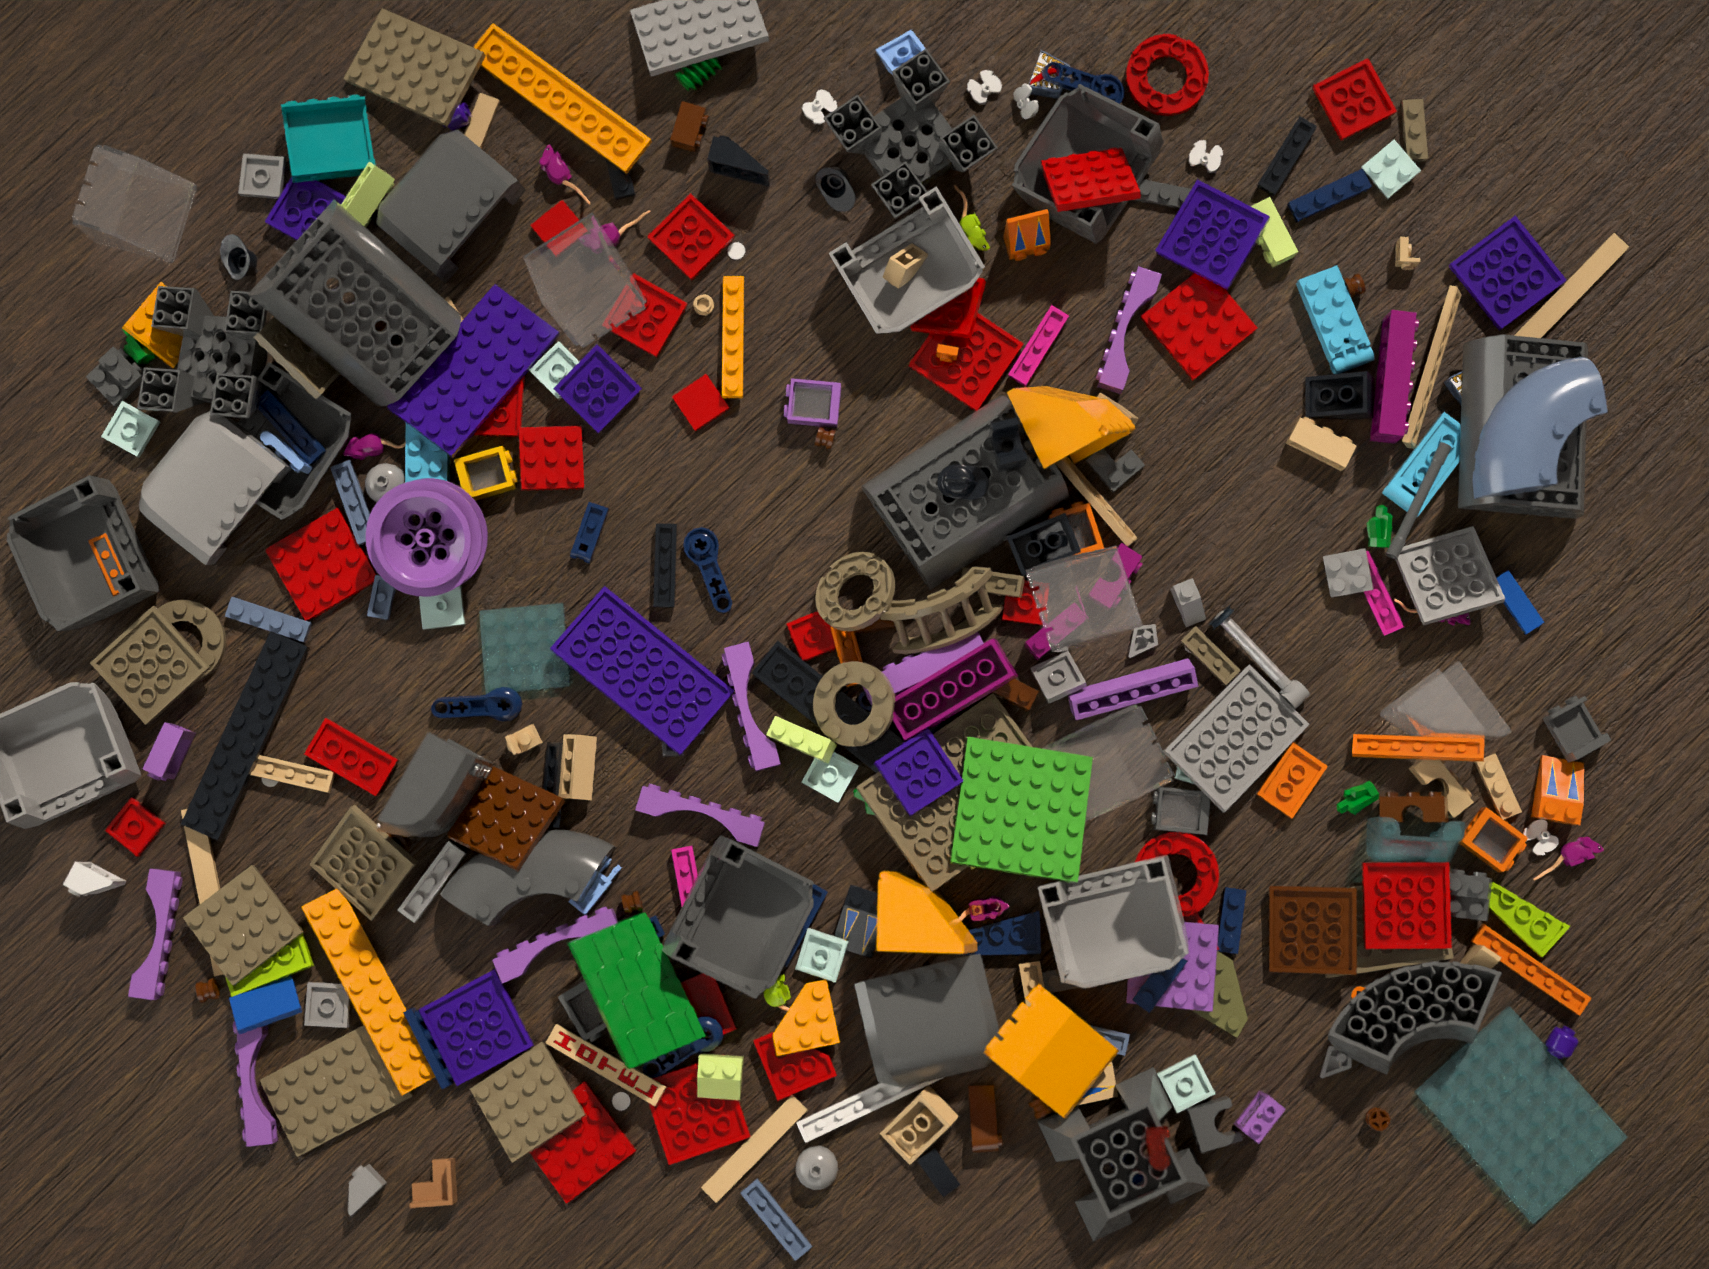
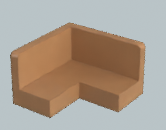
(441, 1190)

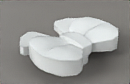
(980, 92)
(1028, 107)
(813, 109)
(1198, 156)
(1538, 830)

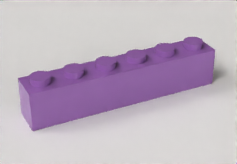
(918, 668)
(1133, 689)

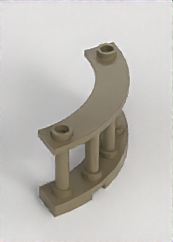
(939, 602)

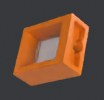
(1083, 526)
(1493, 840)

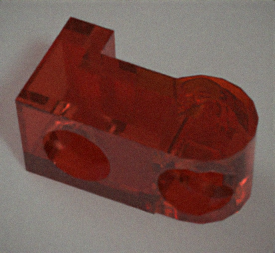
(1156, 1147)

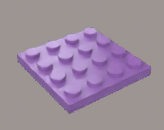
(1196, 981)

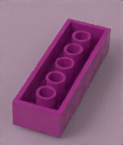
(1393, 376)
(952, 689)

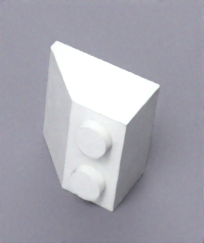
(90, 879)

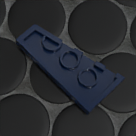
(1009, 936)

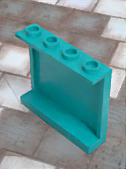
(327, 138)

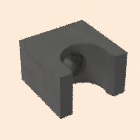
(1203, 1127)

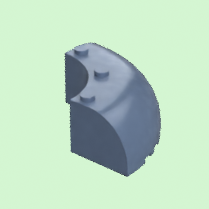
(1531, 424)

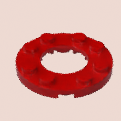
(1167, 46)
(1202, 857)

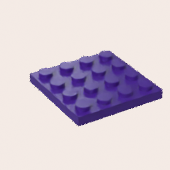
(1212, 234)
(1507, 273)
(476, 1027)

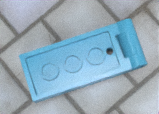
(1335, 320)
(424, 458)
(1416, 465)

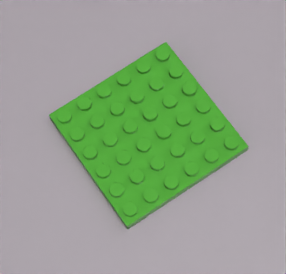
(1021, 810)

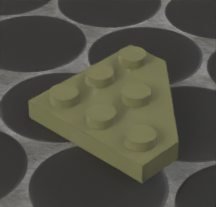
(1228, 1004)

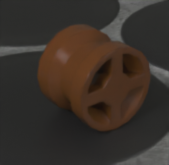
(1355, 285)
(825, 437)
(632, 902)
(207, 990)
(1040, 1107)
(1382, 1119)

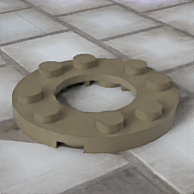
(846, 567)
(206, 621)
(882, 704)

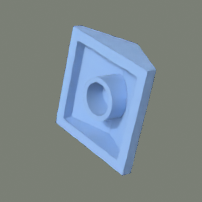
(899, 50)

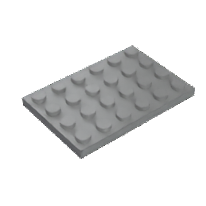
(696, 30)
(1236, 738)

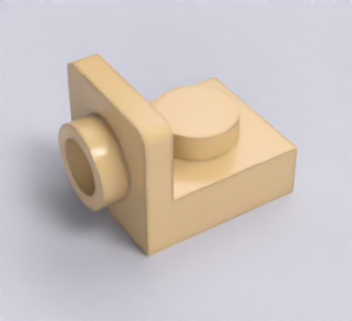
(1403, 251)
(523, 740)

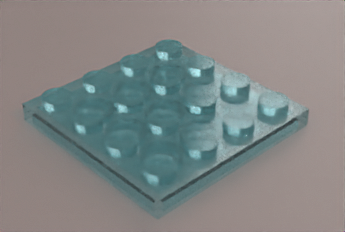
(518, 648)

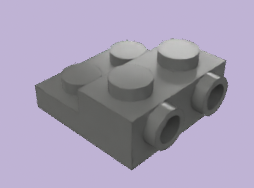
(116, 376)
(1470, 895)

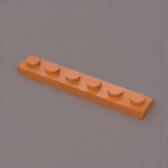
(1418, 747)
(1532, 970)

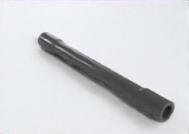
(1437, 461)

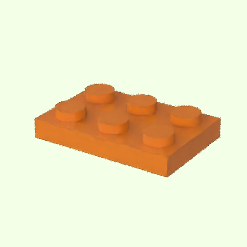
(1291, 780)

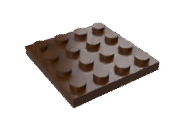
(506, 818)
(1313, 930)

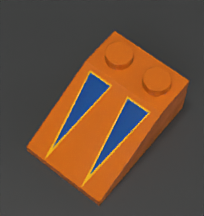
(1027, 235)
(1559, 791)

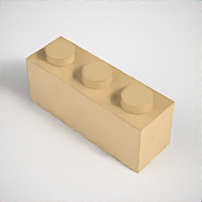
(1321, 443)
(577, 767)

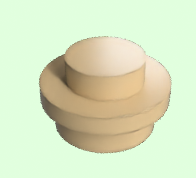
(703, 304)

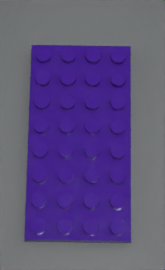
(475, 371)
(642, 670)

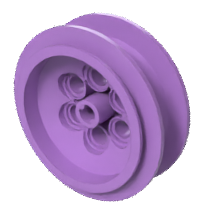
(398, 560)

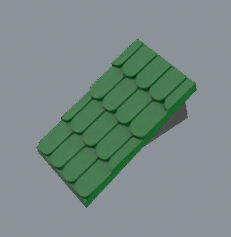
(636, 990)

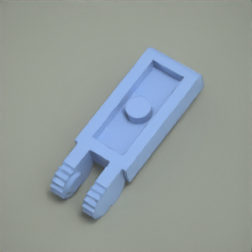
(284, 451)
(597, 889)

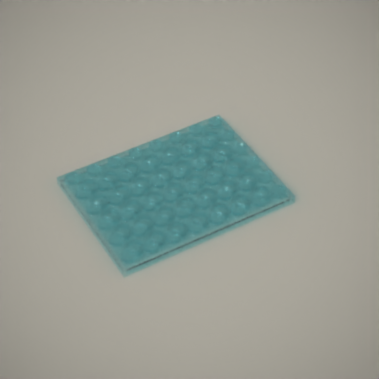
(1520, 1115)

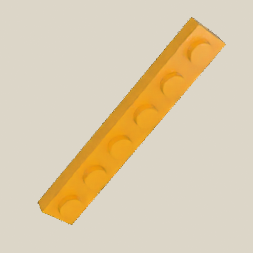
(733, 337)

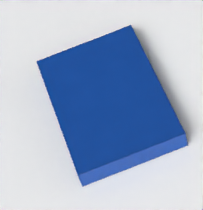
(265, 1005)

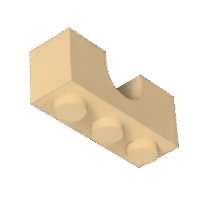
(1458, 797)

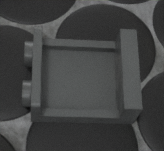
(1574, 729)

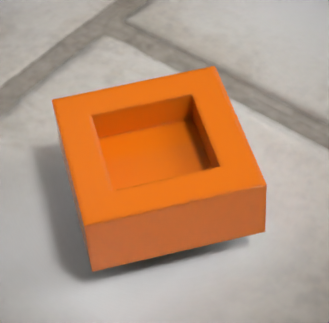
(947, 353)

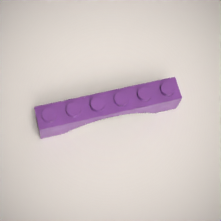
(1116, 370)
(740, 664)
(657, 803)
(163, 890)
(515, 963)
(259, 1123)

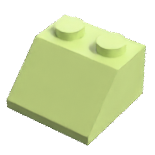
(719, 1076)

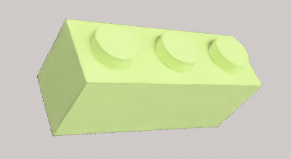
(368, 193)
(1275, 238)
(801, 739)

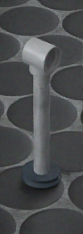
(1291, 690)

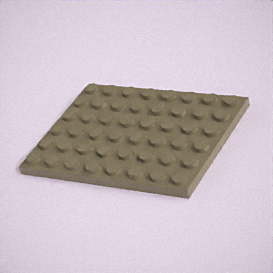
(929, 833)

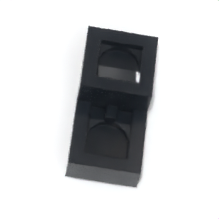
(938, 1171)

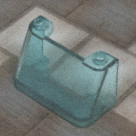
(1387, 844)

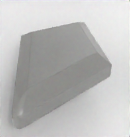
(1143, 639)
(1334, 1062)

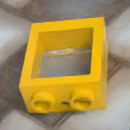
(487, 471)

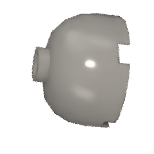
(383, 479)
(816, 1167)

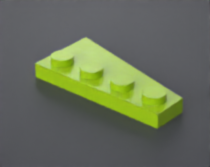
(1529, 923)
(286, 962)

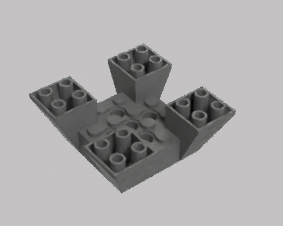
(946, 149)
(216, 358)
(1114, 1192)

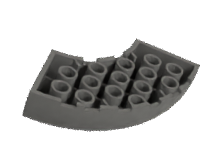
(559, 864)
(1412, 1008)

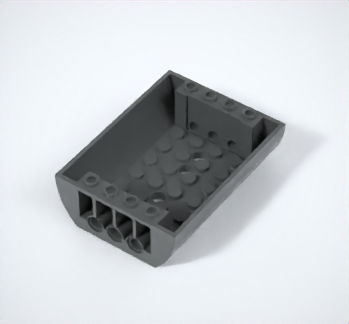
(382, 290)
(1489, 372)
(964, 528)

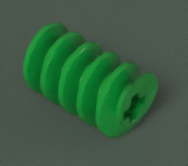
(696, 72)

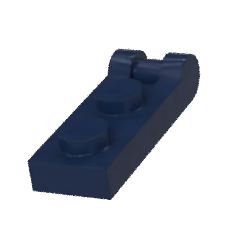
(589, 532)

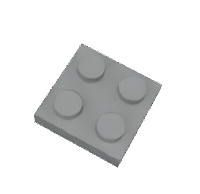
(262, 176)
(1348, 572)
(1058, 677)
(327, 1005)

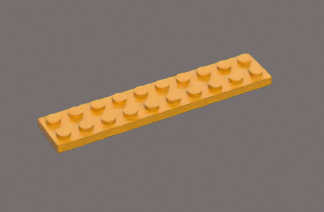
(561, 99)
(368, 989)

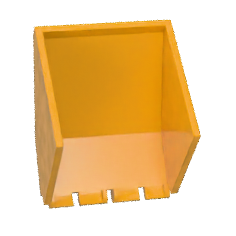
(1067, 422)
(917, 919)
(1051, 1051)

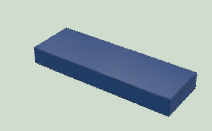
(1518, 603)

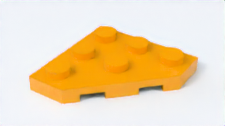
(161, 343)
(807, 1022)

